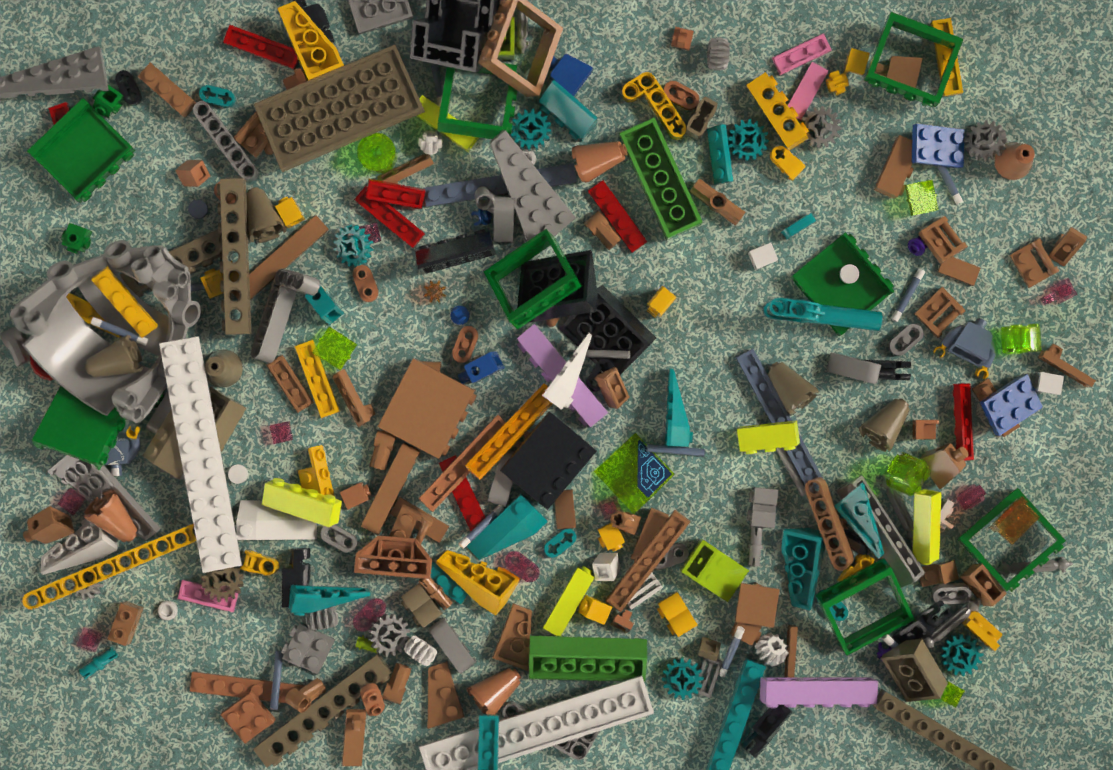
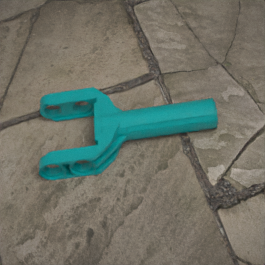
(823, 314)

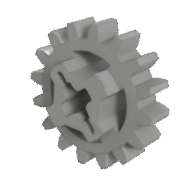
(821, 118)
(985, 144)
(387, 627)

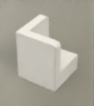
(762, 256)
(1048, 383)
(606, 566)

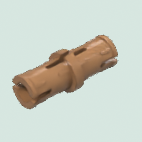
(436, 593)

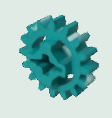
(522, 129)
(753, 146)
(353, 245)
(969, 651)
(674, 678)

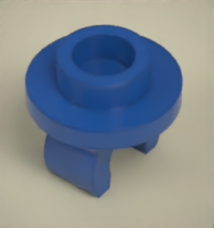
(484, 217)
(460, 315)

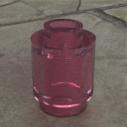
(971, 497)

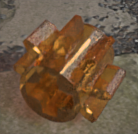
(437, 297)

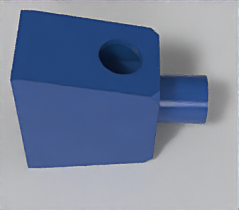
(569, 73)
(487, 364)

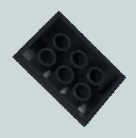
(455, 252)
(542, 273)
(611, 329)
(548, 460)

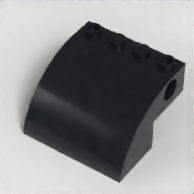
(453, 32)

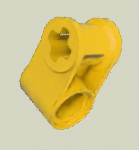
(789, 164)
(255, 563)

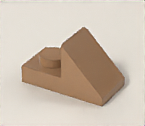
(1067, 246)
(939, 573)

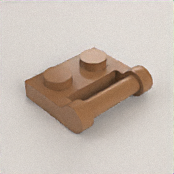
(939, 243)
(1028, 266)
(935, 307)
(406, 522)

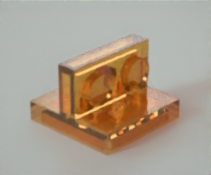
(1015, 521)

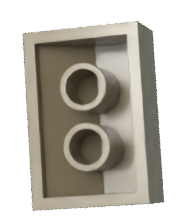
(226, 415)
(164, 448)
(915, 671)

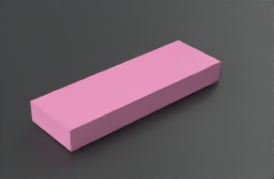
(801, 54)
(807, 89)
(195, 593)

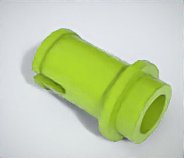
(364, 643)

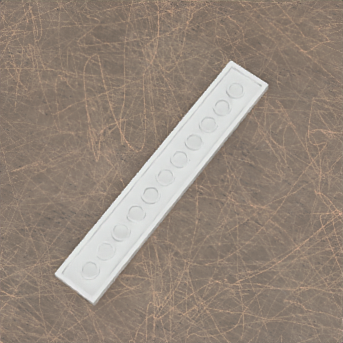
(200, 454)
(545, 726)

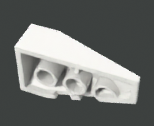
(564, 383)
(265, 523)
(83, 546)

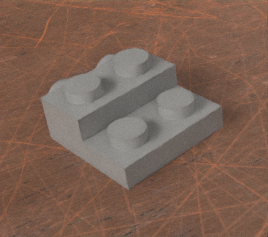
(307, 648)

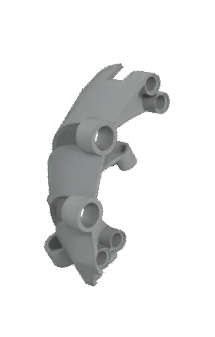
(64, 341)

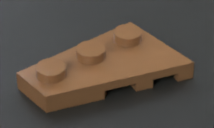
(515, 638)
(442, 696)

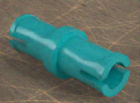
(98, 663)

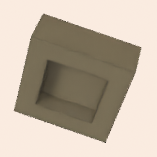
(709, 649)

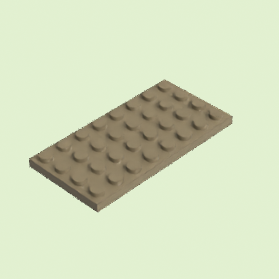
(338, 108)

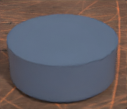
(198, 209)

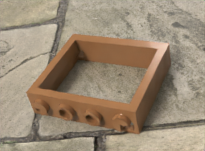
(552, 31)

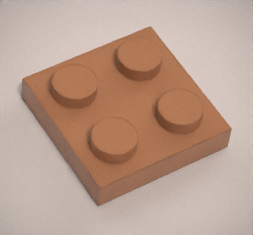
(248, 717)

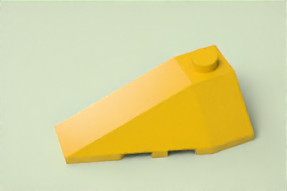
(310, 44)
(484, 585)

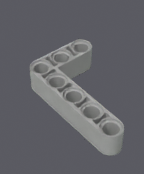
(277, 311)
(567, 748)

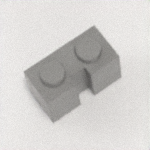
(763, 507)

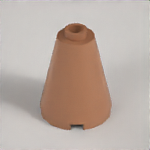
(597, 158)
(1015, 160)
(111, 516)
(494, 691)

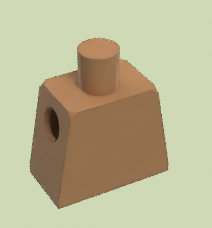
(901, 69)
(945, 463)
(48, 526)

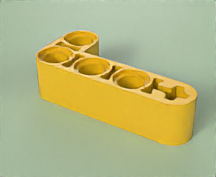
(659, 107)

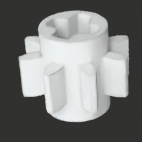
(430, 142)

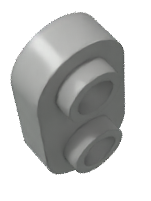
(905, 340)
(339, 538)
(671, 558)
(950, 593)

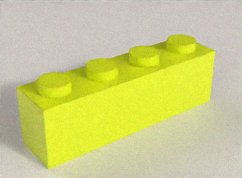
(301, 502)

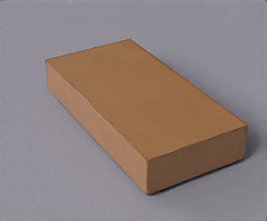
(960, 270)

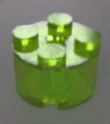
(380, 163)
(1021, 339)
(907, 473)

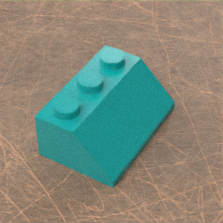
(567, 111)

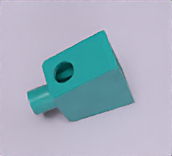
(325, 305)

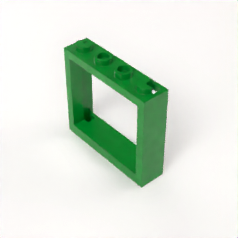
(923, 31)
(473, 128)
(543, 300)
(1028, 570)
(851, 586)

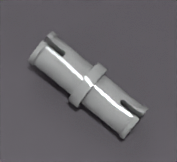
(755, 546)

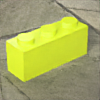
(768, 437)

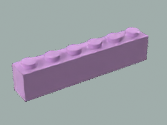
(551, 362)
(818, 690)

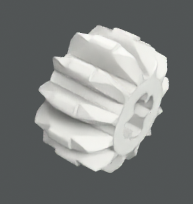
(771, 649)
(420, 650)

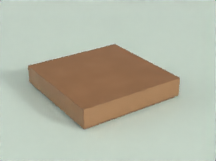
(757, 605)

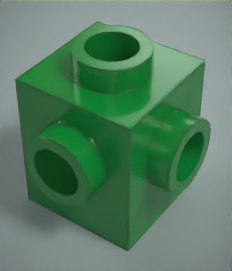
(107, 102)
(76, 238)

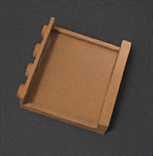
(427, 409)

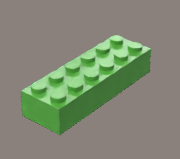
(660, 179)
(587, 658)

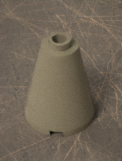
(262, 218)
(115, 359)
(223, 368)
(791, 387)
(886, 425)

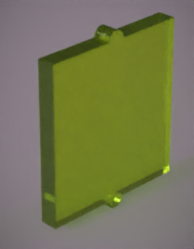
(921, 197)
(334, 348)

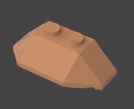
(394, 558)

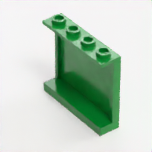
(82, 151)
(822, 285)
(78, 429)

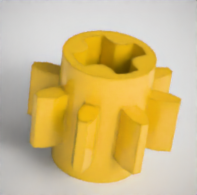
(837, 82)

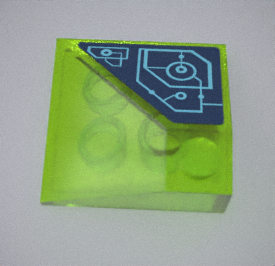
(634, 473)

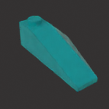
(677, 424)
(511, 526)
(803, 558)
(315, 598)

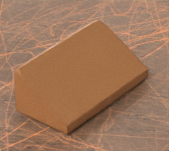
(612, 388)
(565, 510)

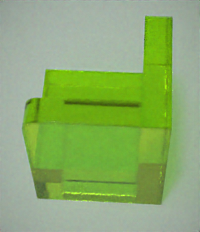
(952, 694)

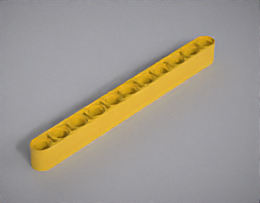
(117, 567)

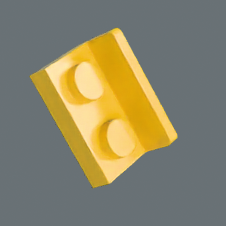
(212, 281)
(983, 630)

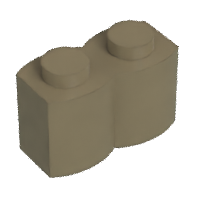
(703, 114)
(421, 605)

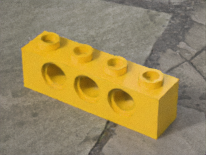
(758, 88)

